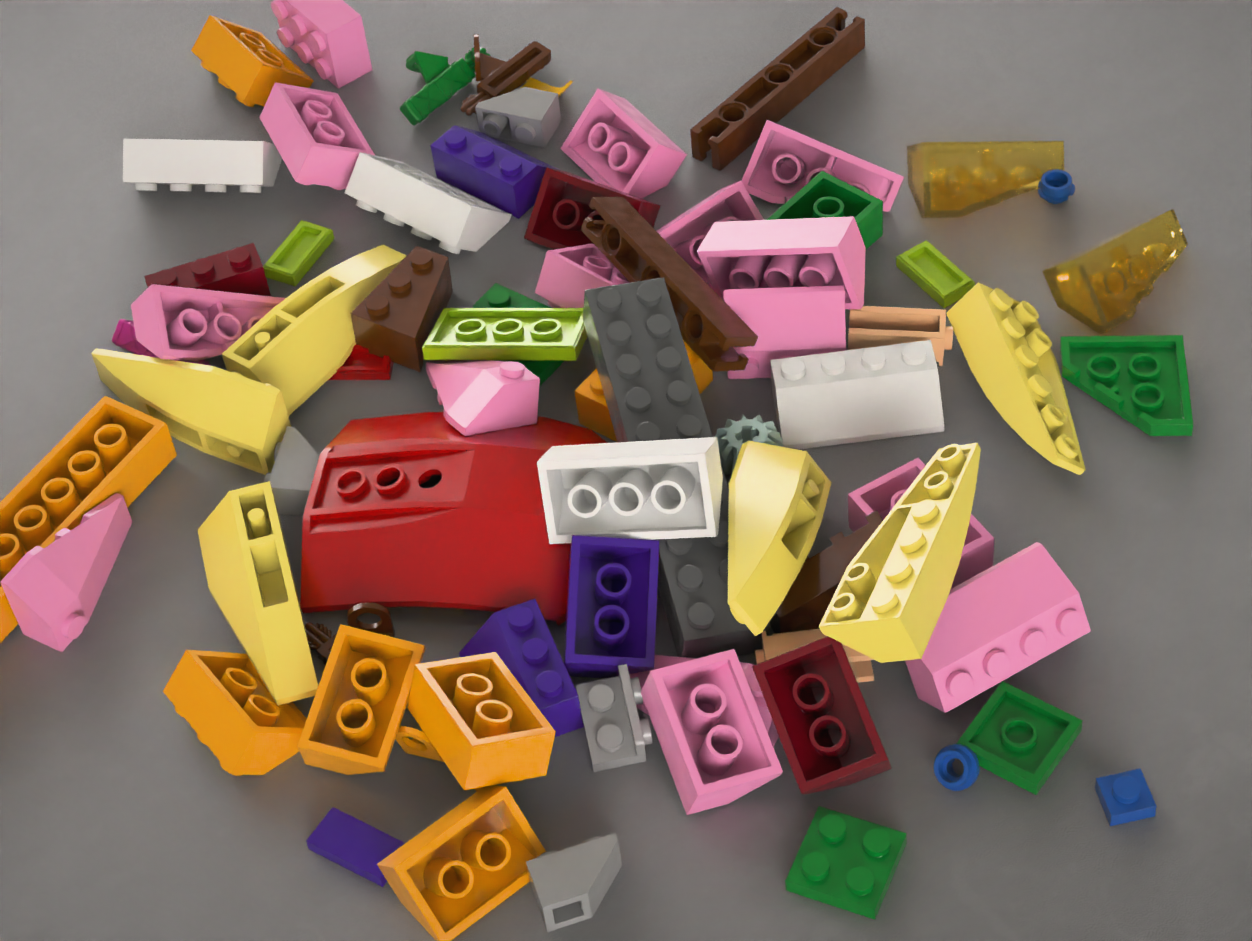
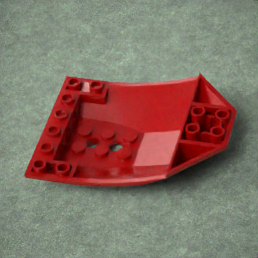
(456, 545)

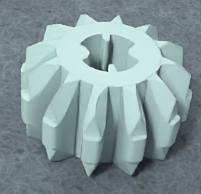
(741, 431)

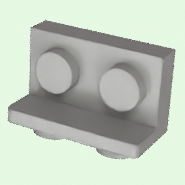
(612, 721)

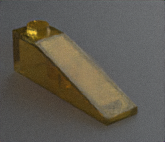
(969, 176)
(1113, 276)

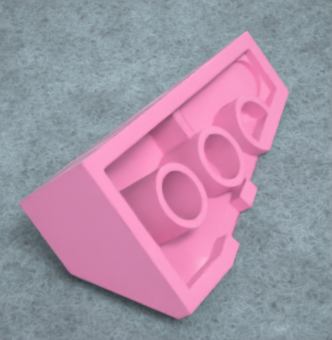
(790, 160)
(193, 321)
(485, 394)
(60, 584)

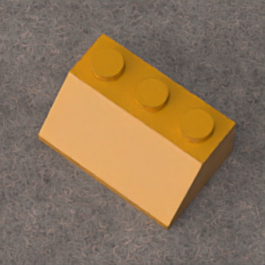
(245, 61)
(359, 702)
(234, 711)
(464, 863)

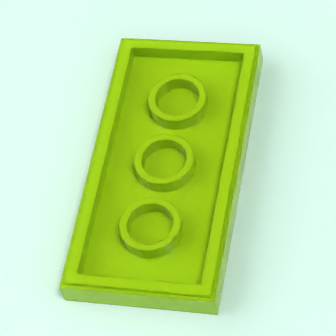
(506, 334)

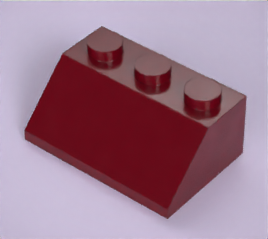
(565, 204)
(228, 271)
(821, 716)

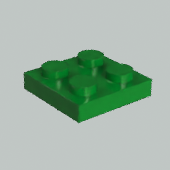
(1020, 737)
(846, 862)

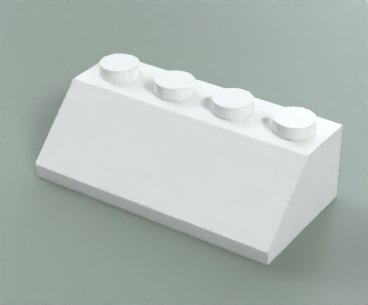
(200, 163)
(424, 203)
(857, 395)
(632, 489)

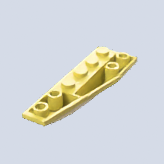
(311, 329)
(1017, 371)
(201, 405)
(772, 525)
(908, 564)
(257, 591)

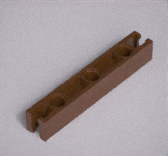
(777, 88)
(642, 255)

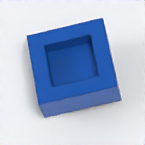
(1125, 797)

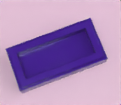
(352, 844)

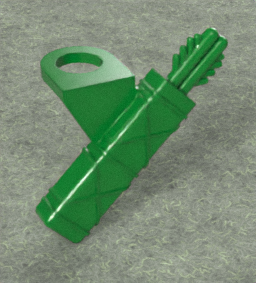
(441, 82)

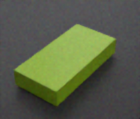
(298, 253)
(934, 273)

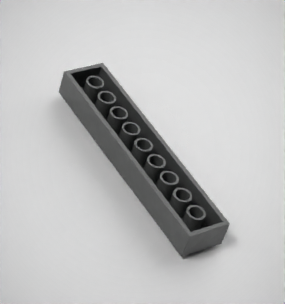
(657, 398)

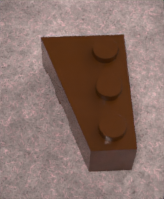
(404, 308)
(819, 579)

